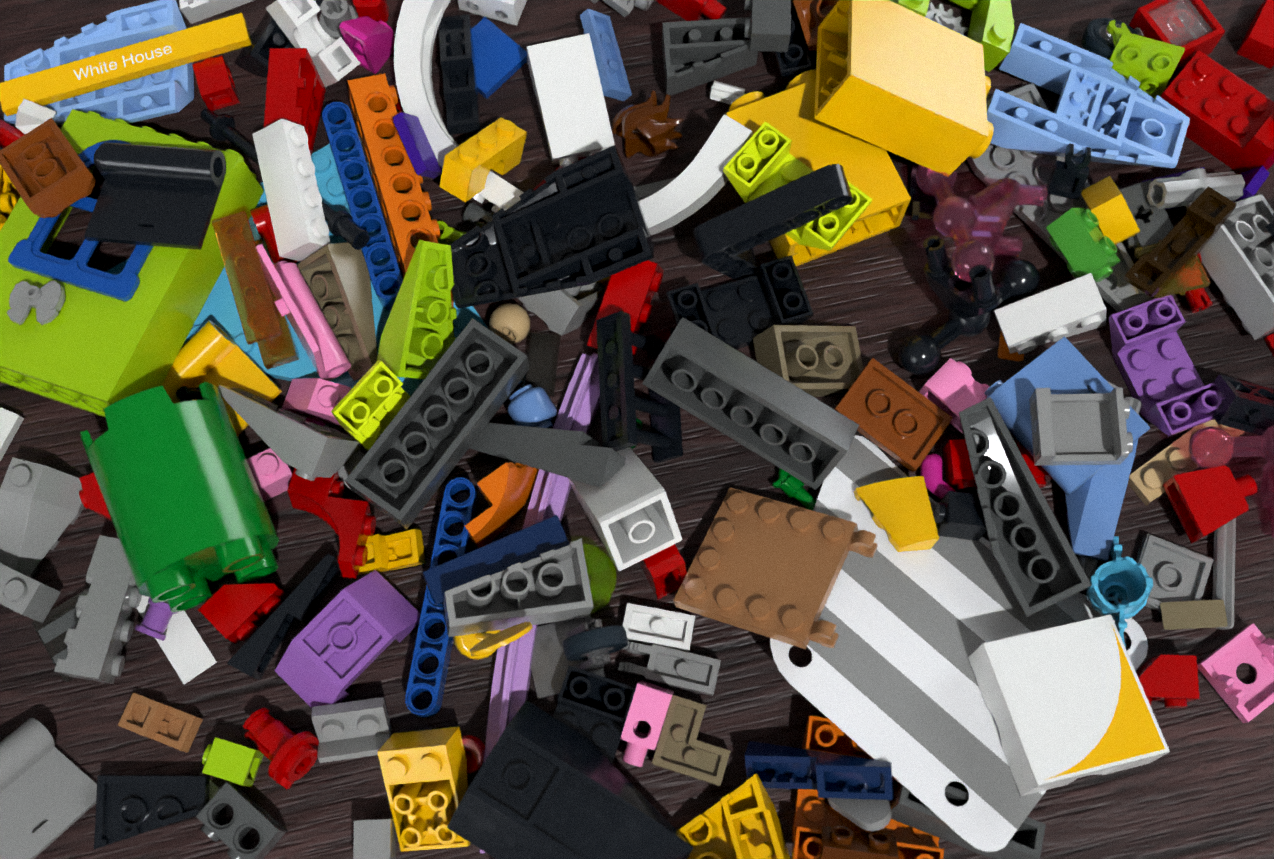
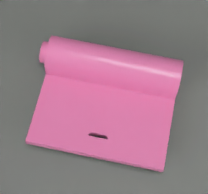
(305, 317)

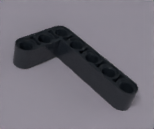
(729, 239)

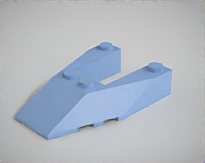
(1093, 110)

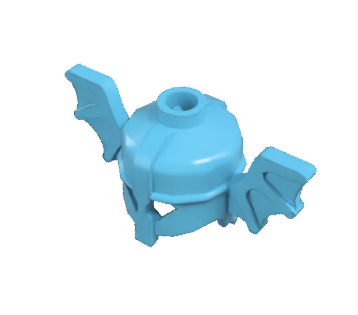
(1123, 580)

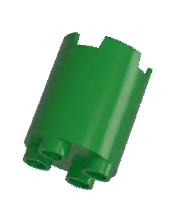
(181, 496)

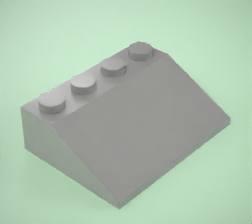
(1243, 264)

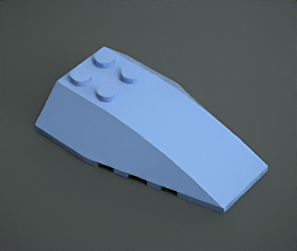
(131, 100)

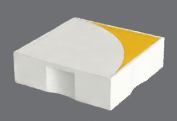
(1067, 704)

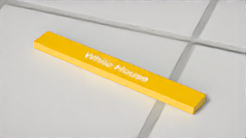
(126, 63)

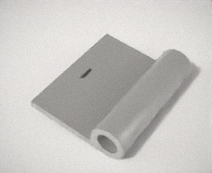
(38, 788)

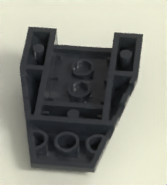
(556, 237)

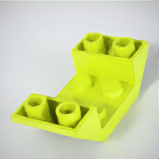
(767, 165)
(371, 404)

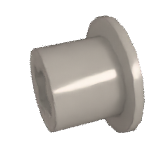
(333, 14)

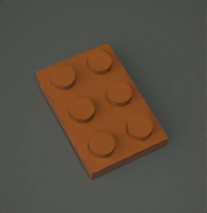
(893, 415)

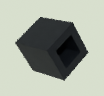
(960, 516)

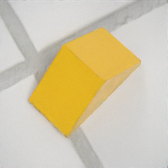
(1111, 210)

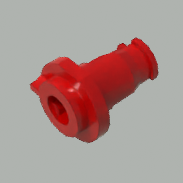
(288, 752)

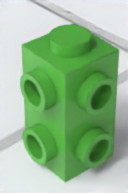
(1083, 244)

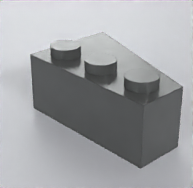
(703, 52)

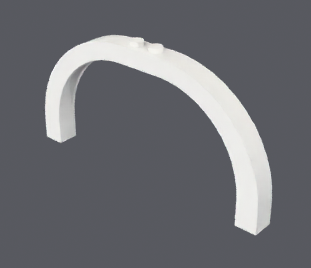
(662, 210)

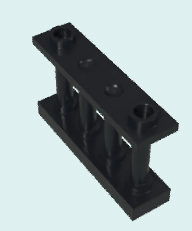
(618, 392)

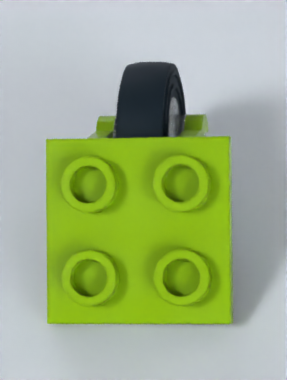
(1134, 55)

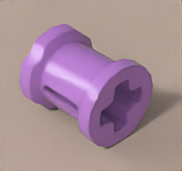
(156, 620)

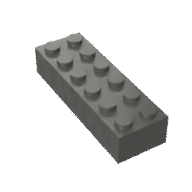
(751, 404)
(438, 423)

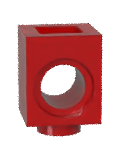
(215, 83)

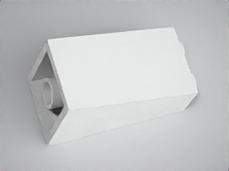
(570, 98)
(629, 512)

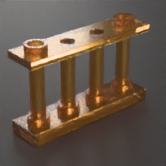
(252, 291)

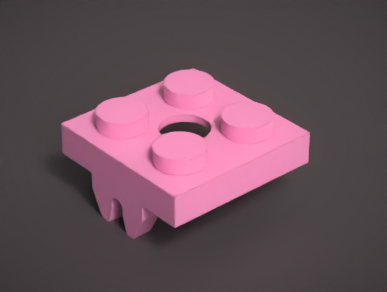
(1220, 669)

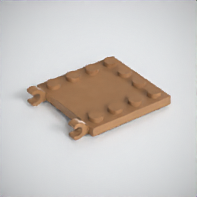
(771, 568)

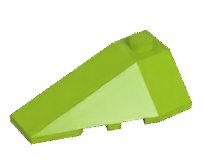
(422, 314)

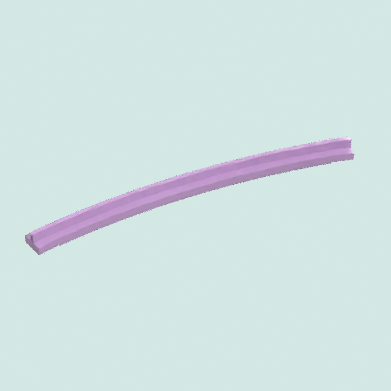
(548, 499)

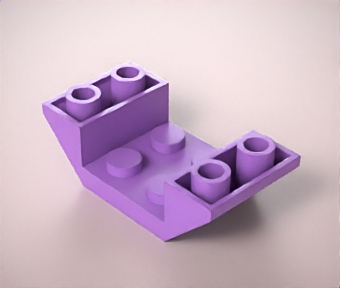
(1160, 367)
(346, 639)

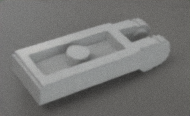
(674, 668)

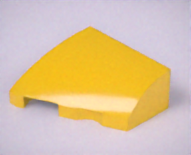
(902, 511)

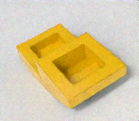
(394, 551)

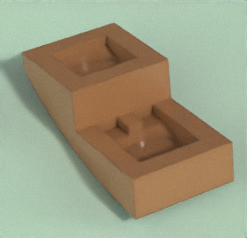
(160, 722)

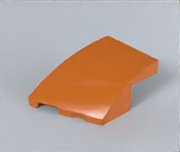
(507, 493)

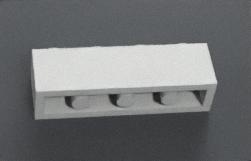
(291, 189)

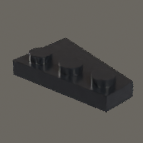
(145, 802)

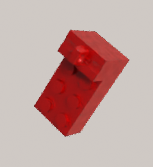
(1224, 114)

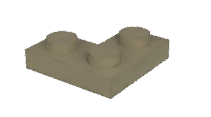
(681, 751)

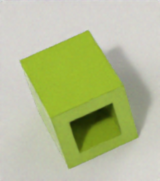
(232, 762)

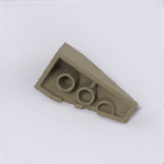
(343, 292)

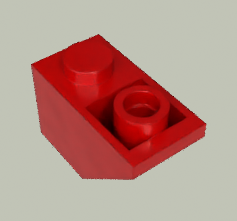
(239, 607)
(1170, 680)

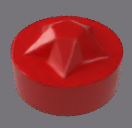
(474, 752)

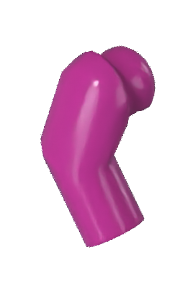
(932, 471)

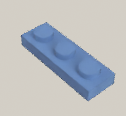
(607, 54)

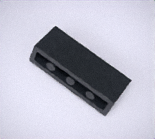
(266, 36)

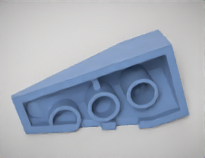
(1096, 508)

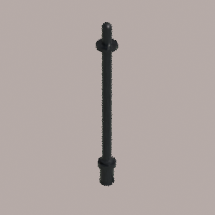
(339, 222)

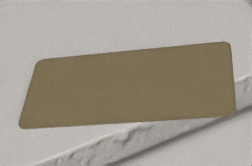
(1193, 614)

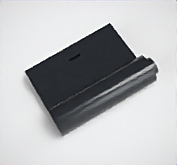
(155, 195)

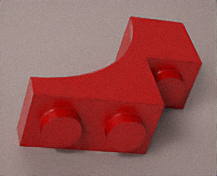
(347, 517)

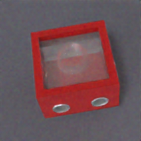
(1181, 24)

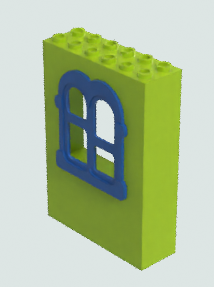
(112, 329)

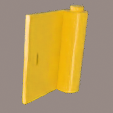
(218, 360)

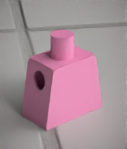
(649, 705)

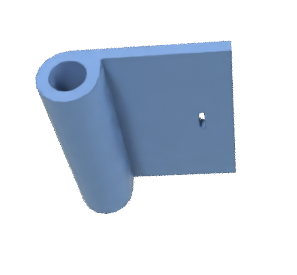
(1064, 372)

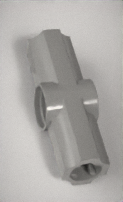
(1189, 186)

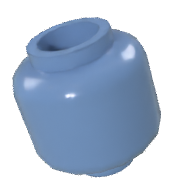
(531, 407)

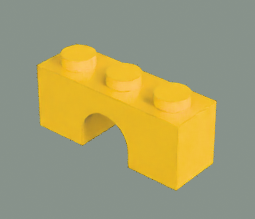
(493, 148)

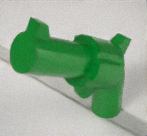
(794, 488)

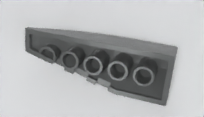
(1017, 516)

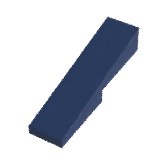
(495, 557)
(822, 771)

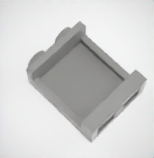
(1080, 428)

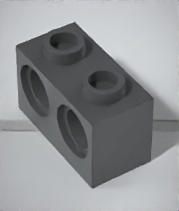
(246, 816)

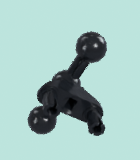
(967, 302)

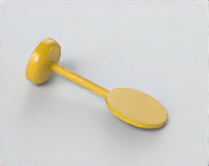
(486, 643)

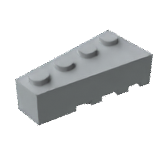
(535, 591)
(103, 616)

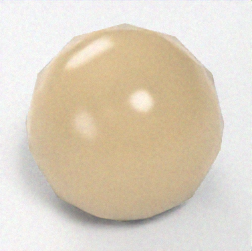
(510, 323)

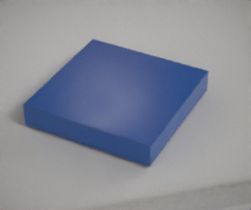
(495, 57)

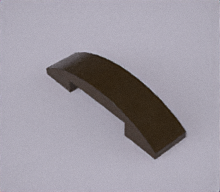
(1181, 244)

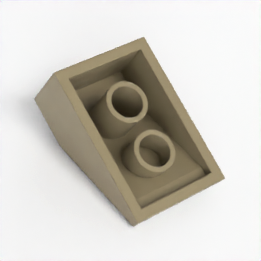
(811, 357)

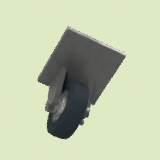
(575, 644)

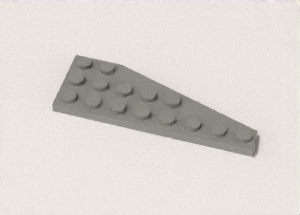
(1036, 169)

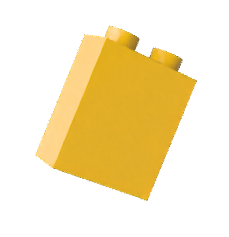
(902, 83)
(823, 145)

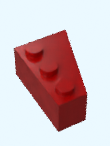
(294, 90)
(631, 293)

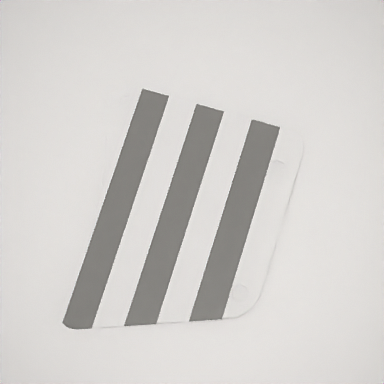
(907, 682)

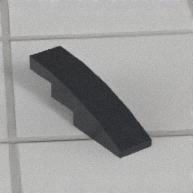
(459, 74)

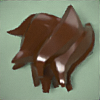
(647, 127)

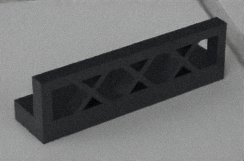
(1245, 405)

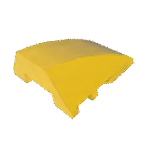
(738, 827)

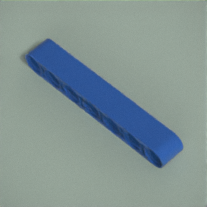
(360, 191)
(441, 648)

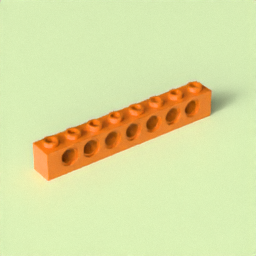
(372, 95)

